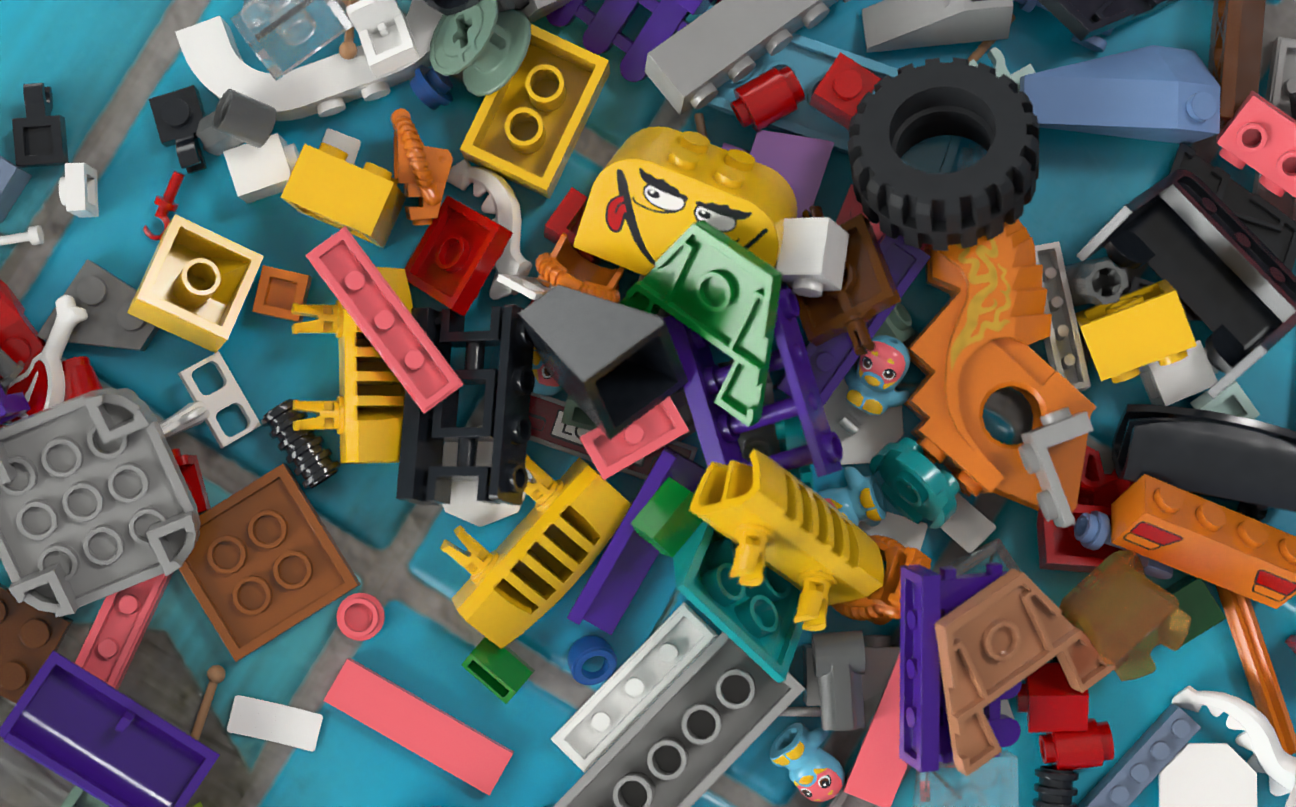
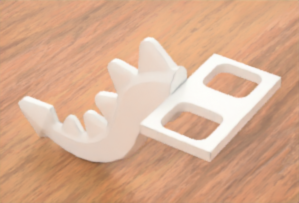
(511, 266)
(207, 406)
(1258, 736)

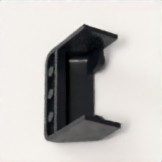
(1210, 263)

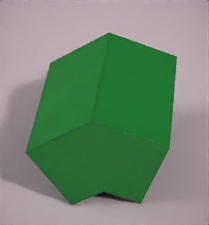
(667, 518)
(498, 669)

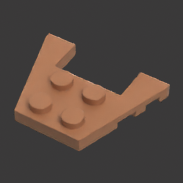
(995, 645)

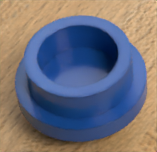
(432, 87)

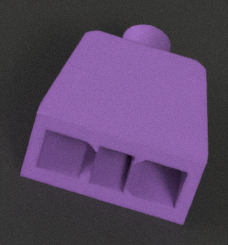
(795, 158)

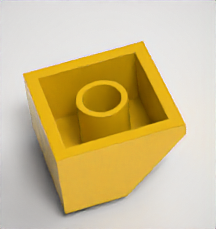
(345, 194)
(195, 284)
(1136, 332)

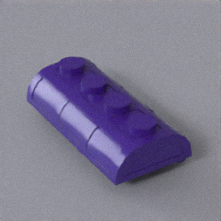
(105, 740)

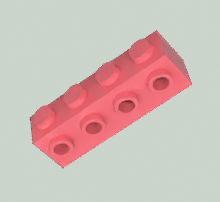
(1263, 140)

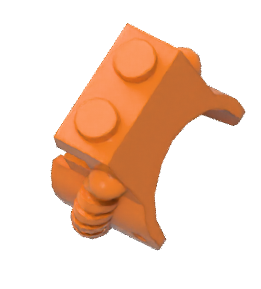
(420, 168)
(569, 269)
(885, 602)

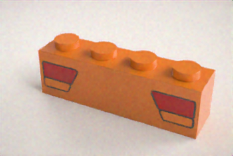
(1206, 541)

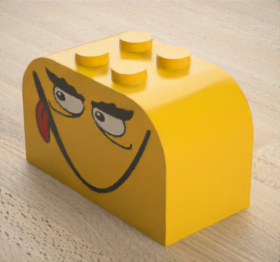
(667, 183)

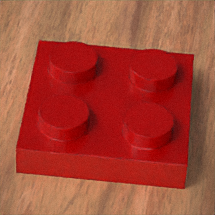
(456, 255)

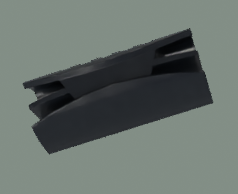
(1209, 455)

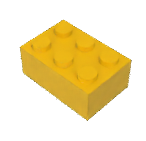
(539, 114)

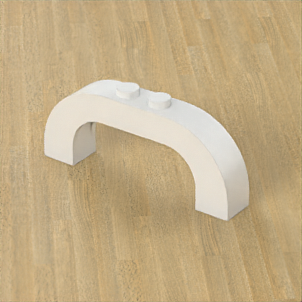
(307, 90)

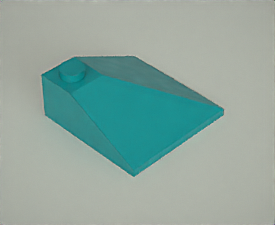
(751, 616)

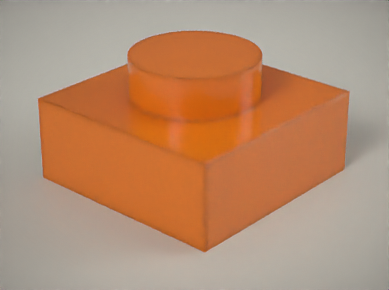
(278, 291)

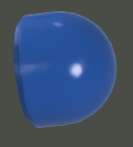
(588, 647)

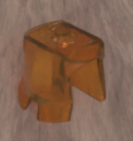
(1125, 615)

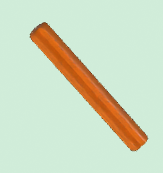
(1258, 665)

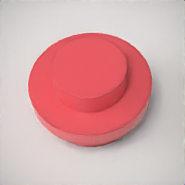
(360, 616)

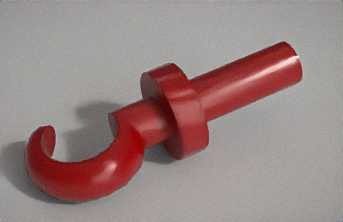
(166, 203)

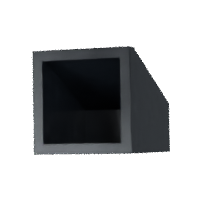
(604, 355)

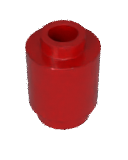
(767, 98)
(1078, 749)

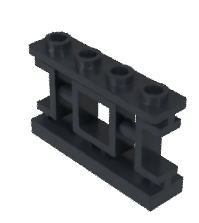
(505, 414)

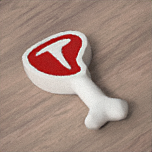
(45, 379)

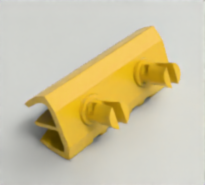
(370, 395)
(791, 532)
(541, 555)

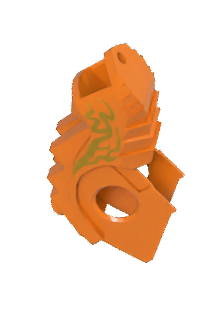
(983, 346)

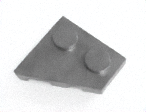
(107, 305)

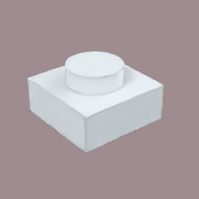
(79, 190)

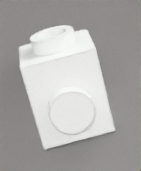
(383, 35)

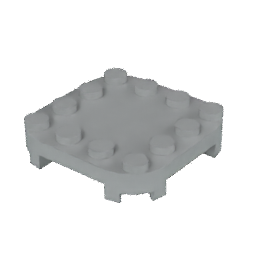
(90, 501)

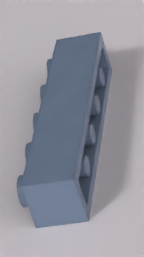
(1143, 760)

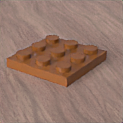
(264, 563)

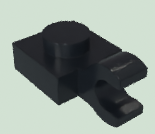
(177, 122)
(39, 137)

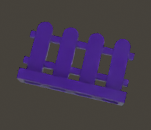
(607, 27)
(923, 709)

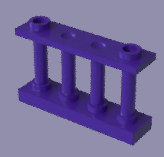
(720, 430)

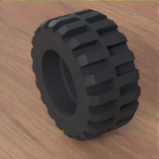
(940, 102)

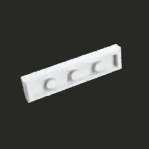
(634, 687)

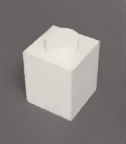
(261, 170)
(813, 255)
(1180, 379)

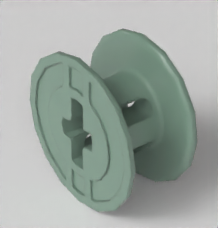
(482, 45)

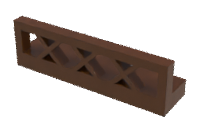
(1236, 51)

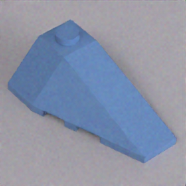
(1130, 94)

